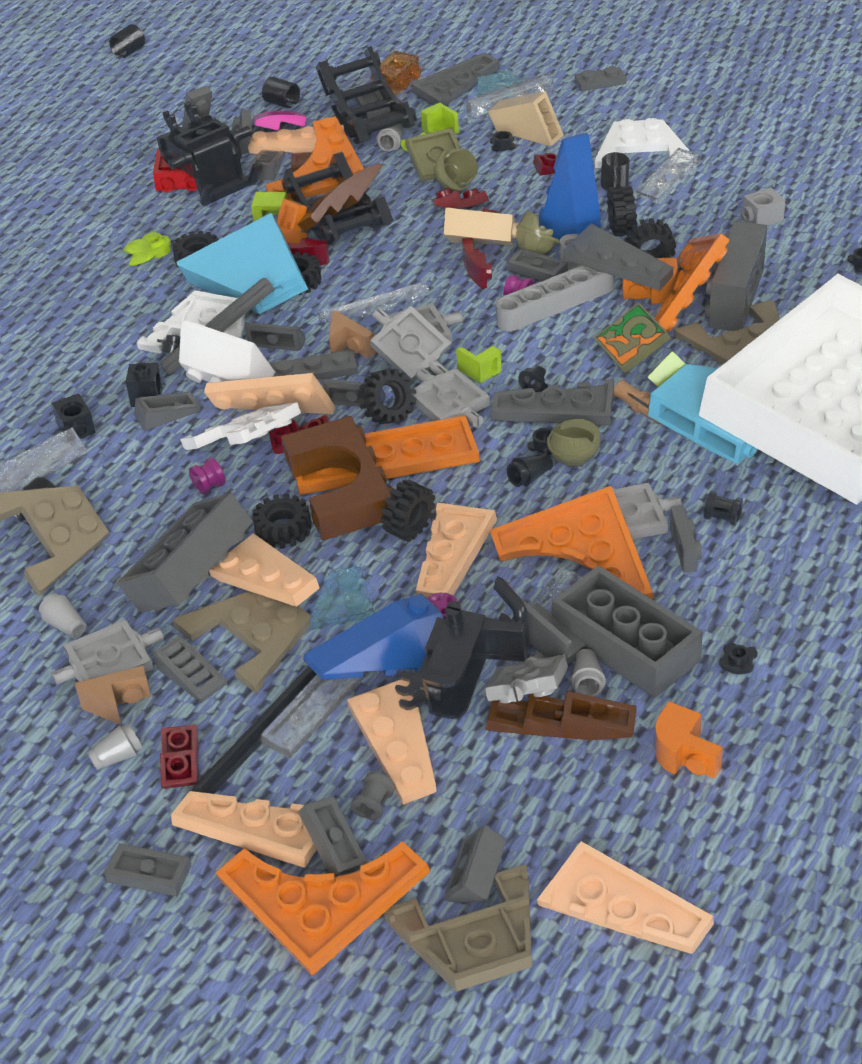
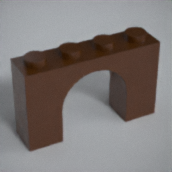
(339, 446)

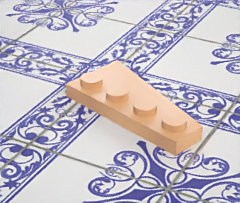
(285, 140)
(271, 391)
(453, 546)
(266, 572)
(396, 740)
(249, 825)
(618, 898)

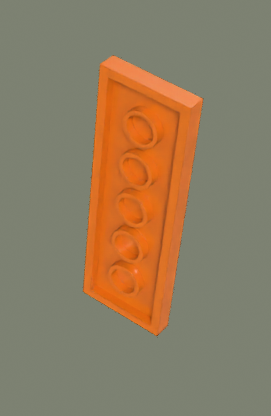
(405, 452)

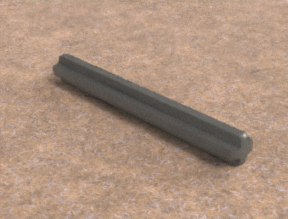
(226, 318)

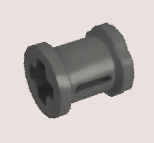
(373, 795)

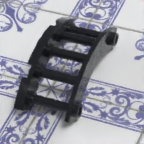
(351, 118)
(366, 213)

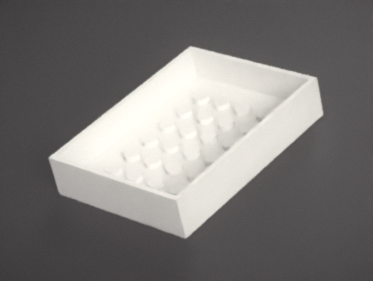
(801, 389)

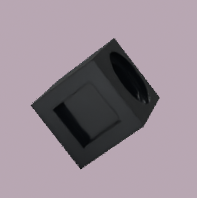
(143, 381)
(73, 413)

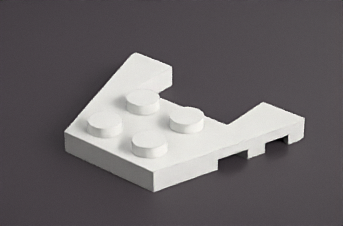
(639, 136)
(197, 308)
(246, 426)

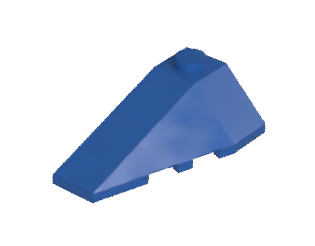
(573, 193)
(382, 642)

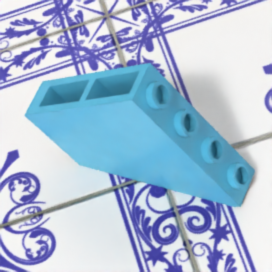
(242, 260)
(683, 399)

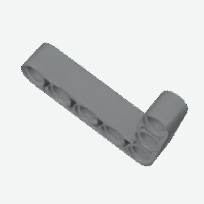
(553, 294)

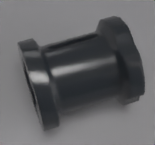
(723, 508)

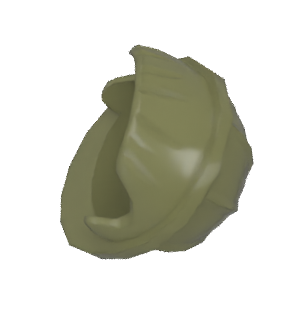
(455, 169)
(534, 237)
(574, 442)

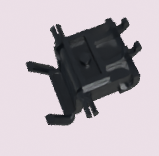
(208, 154)
(459, 651)

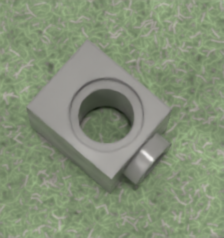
(763, 207)

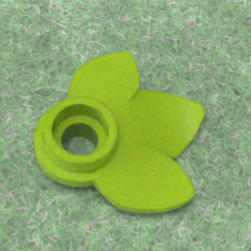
(150, 246)

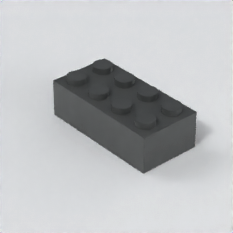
(736, 277)
(185, 553)
(629, 630)

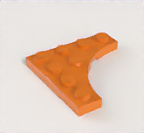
(329, 141)
(696, 261)
(580, 530)
(321, 912)

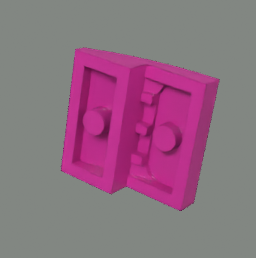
(273, 118)

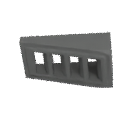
(270, 163)
(162, 409)
(177, 653)

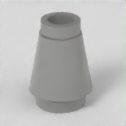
(390, 137)
(62, 615)
(587, 674)
(115, 747)

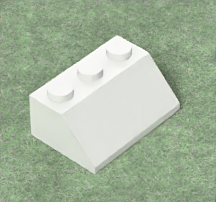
(219, 356)

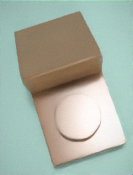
(348, 333)
(105, 692)

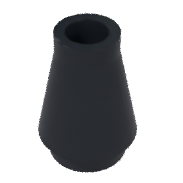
(528, 469)

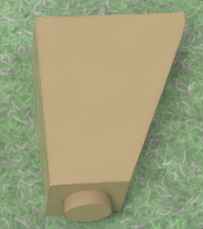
(528, 118)
(479, 225)

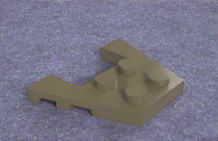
(730, 343)
(63, 525)
(259, 622)
(475, 944)

